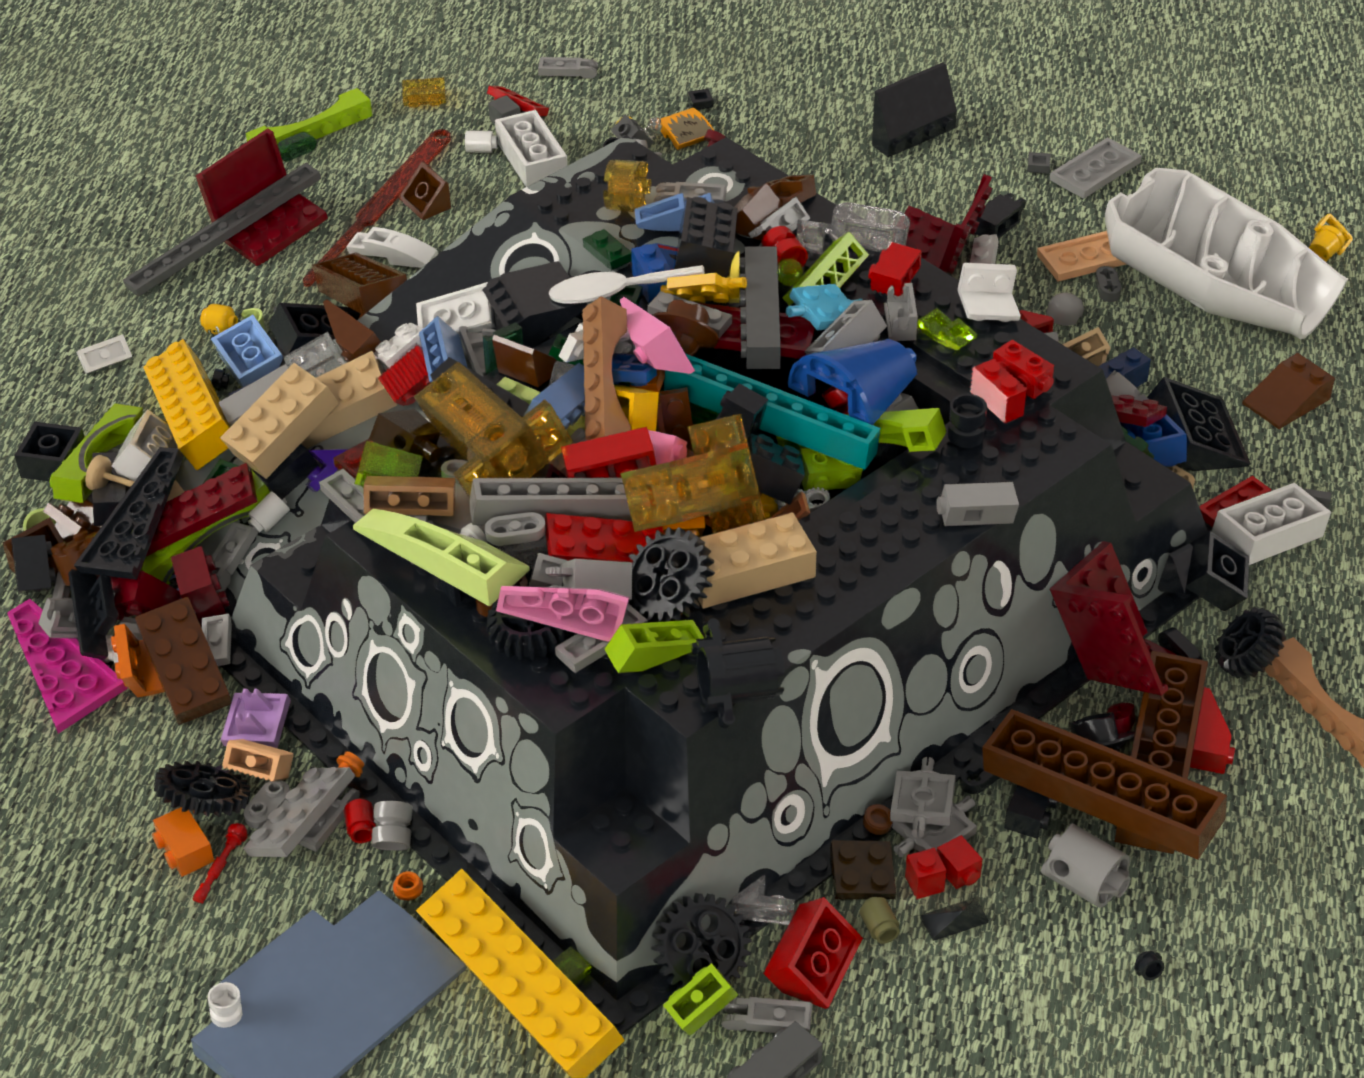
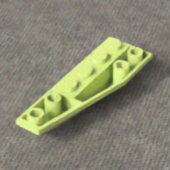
(453, 557)

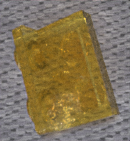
(423, 92)

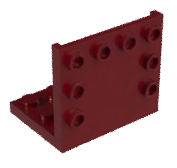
(244, 175)
(941, 240)
(1106, 623)

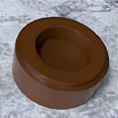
(877, 819)

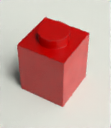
(960, 861)
(925, 873)

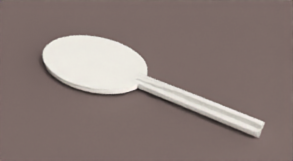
(593, 285)

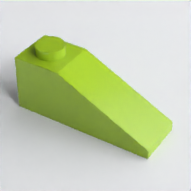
(650, 644)

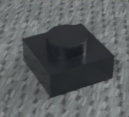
(700, 99)

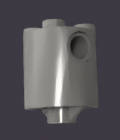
(1087, 866)

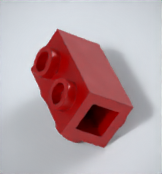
(1026, 366)

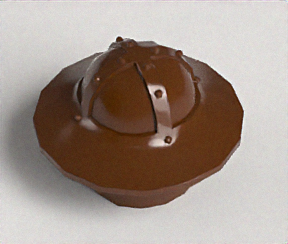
(689, 326)

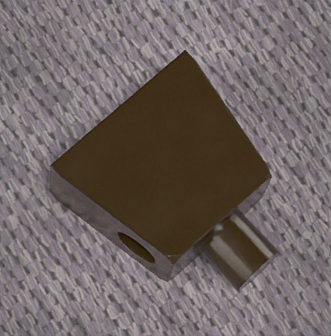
(407, 432)

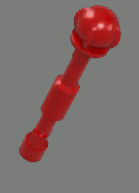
(236, 835)

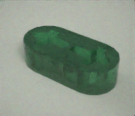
(295, 146)

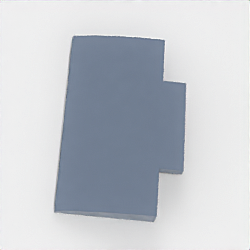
(328, 993)

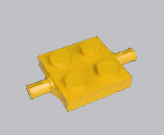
(705, 287)

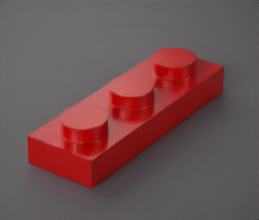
(524, 103)
(1241, 492)

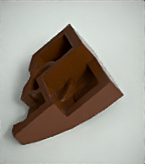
(792, 186)

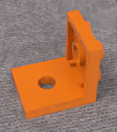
(134, 663)

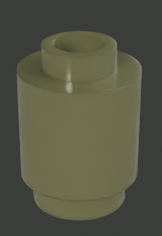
(879, 919)

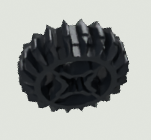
(517, 638)
(1250, 643)

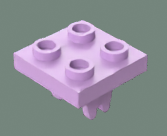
(256, 717)

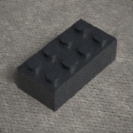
(706, 236)
(301, 323)

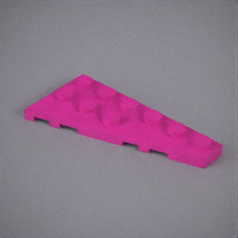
(66, 679)

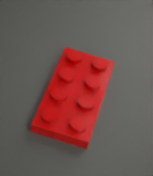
(593, 538)

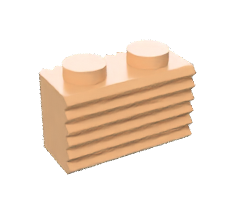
(257, 760)

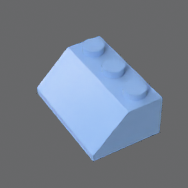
(247, 351)

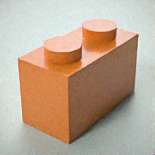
(183, 841)

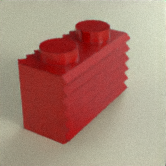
(895, 268)
(406, 377)
(999, 390)

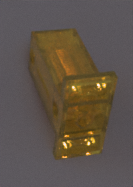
(488, 430)
(711, 482)

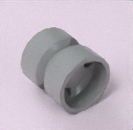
(392, 822)

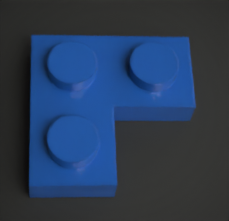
(629, 369)

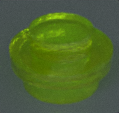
(789, 271)

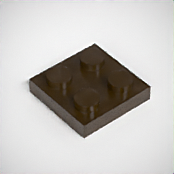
(862, 869)

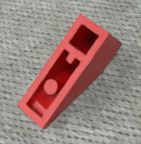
(1212, 738)

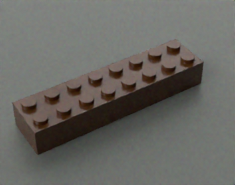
(357, 280)
(1168, 726)
(1105, 783)

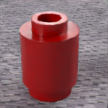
(359, 820)

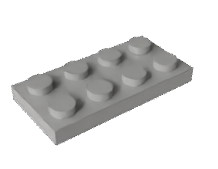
(1095, 167)
(298, 812)

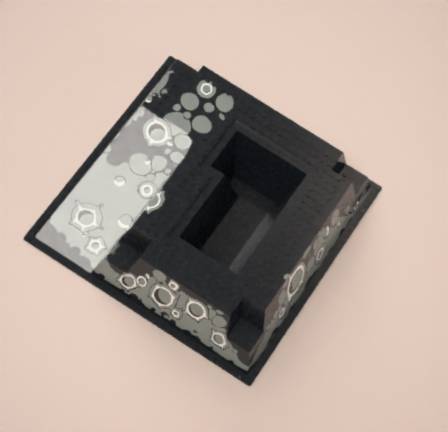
(613, 790)

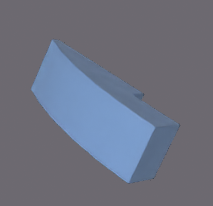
(664, 214)

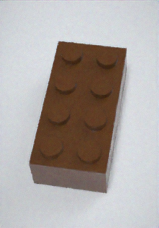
(183, 660)

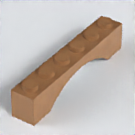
(602, 328)
(1298, 679)

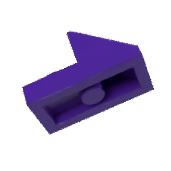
(318, 474)

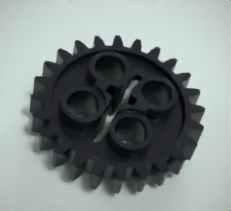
(667, 566)
(202, 788)
(723, 926)

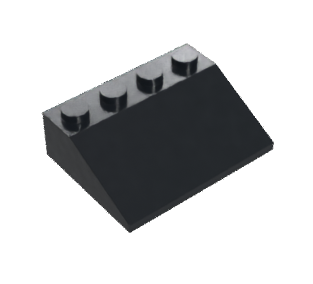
(913, 110)
(525, 299)
(1207, 425)

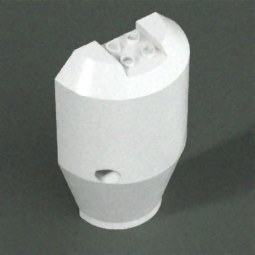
(1220, 253)

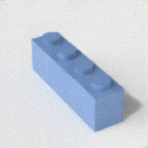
(439, 343)
(565, 396)

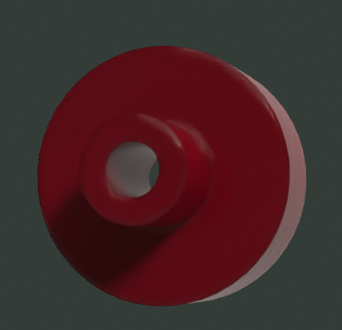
(713, 136)

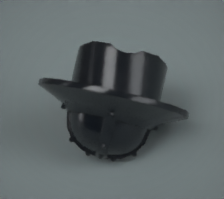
(1101, 729)

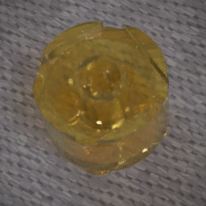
(626, 185)

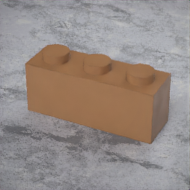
(410, 495)

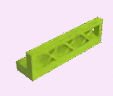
(828, 260)

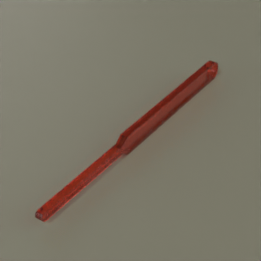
(386, 195)

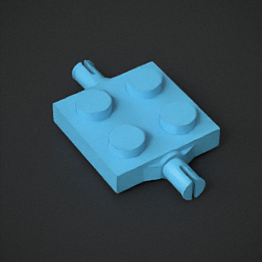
(818, 304)

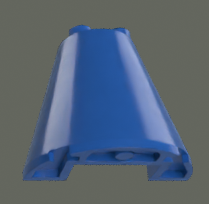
(868, 372)

